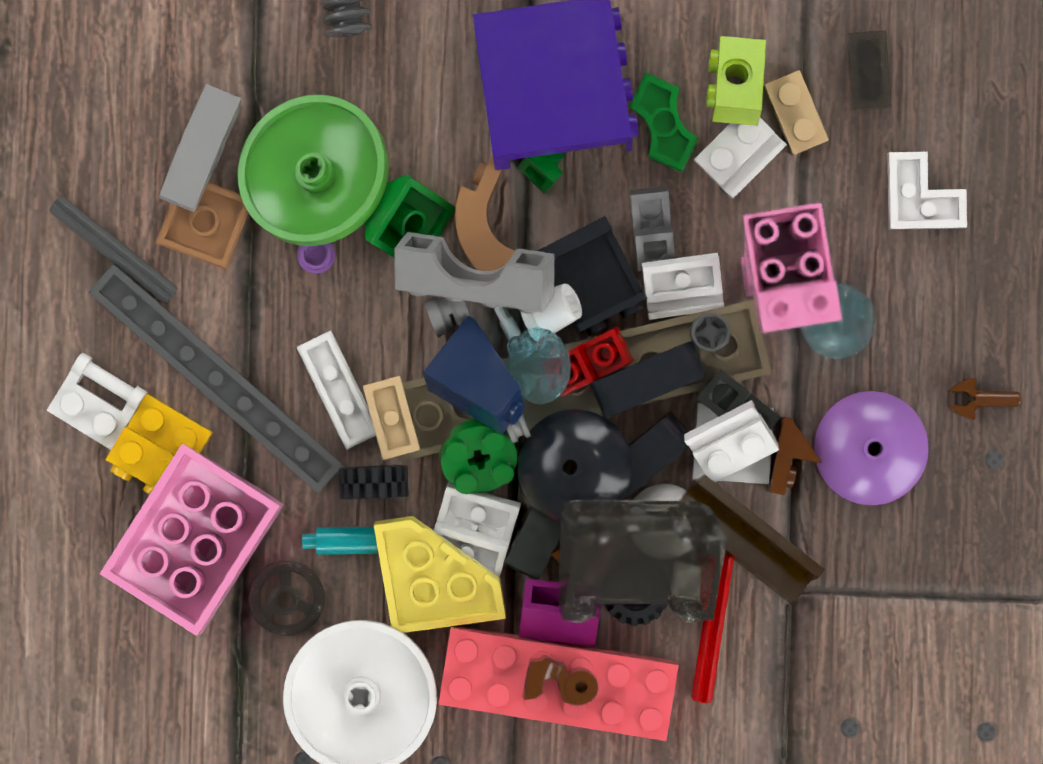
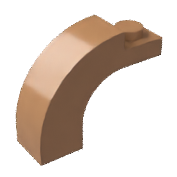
(472, 225)

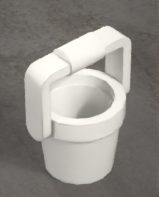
(560, 312)

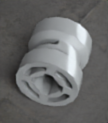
(445, 314)

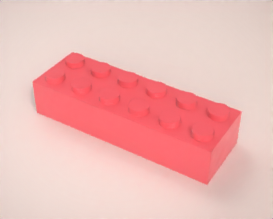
(490, 668)

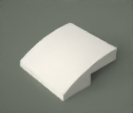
(478, 525)

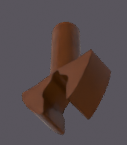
(982, 398)

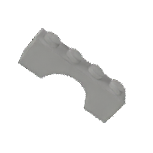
(429, 268)

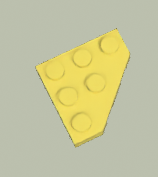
(432, 580)

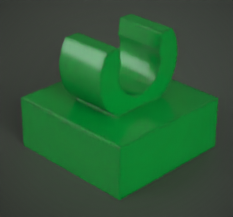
(542, 170)

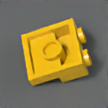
(153, 440)

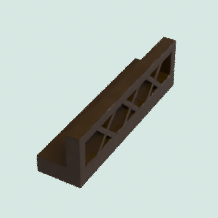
(755, 542)

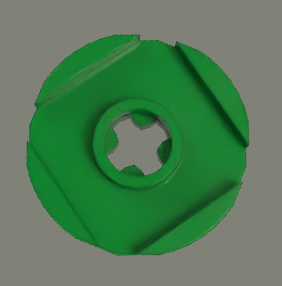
(478, 476)

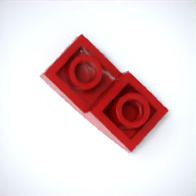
(597, 359)

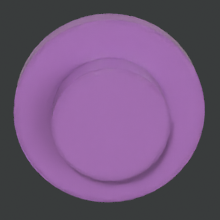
(316, 258)

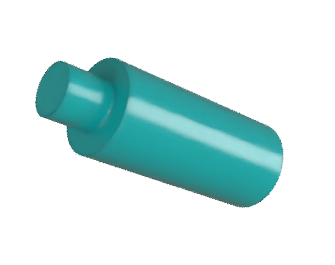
(341, 541)

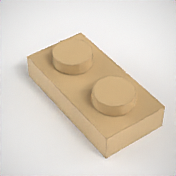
(796, 112)
(391, 417)

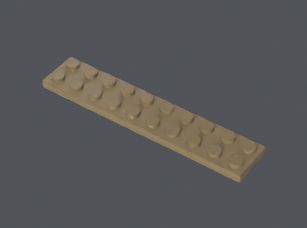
(740, 358)

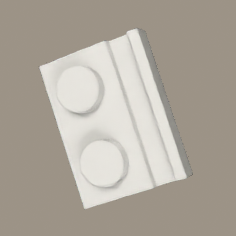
(739, 155)
(682, 285)
(731, 442)

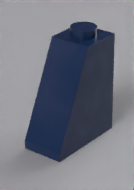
(475, 378)

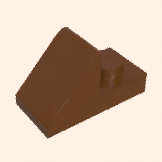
(791, 445)

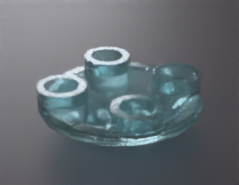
(845, 336)
(539, 364)

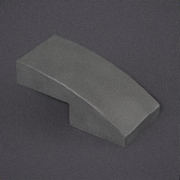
(652, 224)

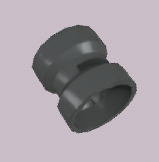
(715, 331)

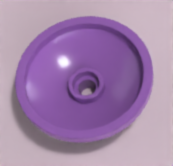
(844, 441)

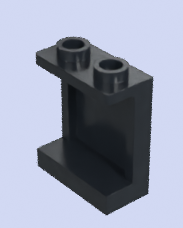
(597, 273)

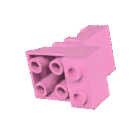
(789, 268)

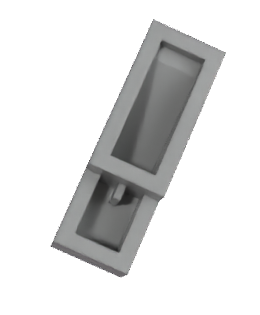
(200, 148)

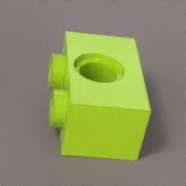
(744, 60)

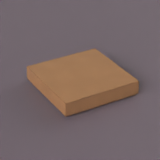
(211, 231)

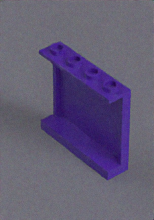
(554, 79)

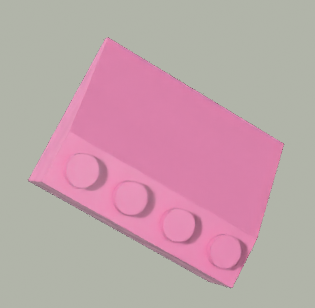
(191, 539)

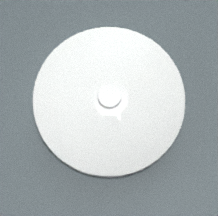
(360, 695)

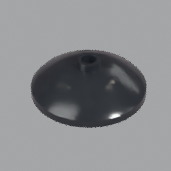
(579, 436)

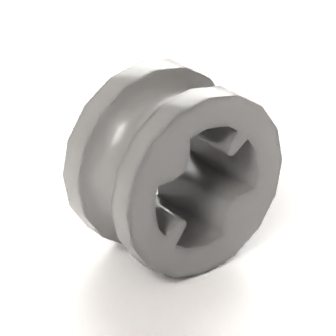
(518, 429)

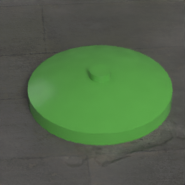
(313, 170)

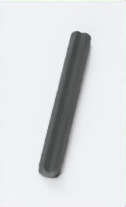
(113, 249)

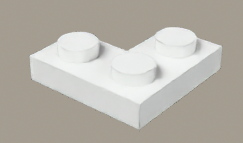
(913, 204)

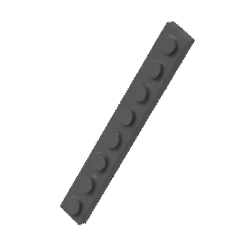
(216, 378)

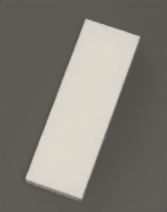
(338, 389)

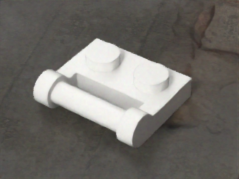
(90, 412)

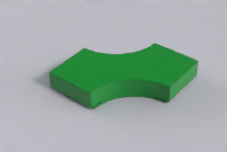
(657, 106)

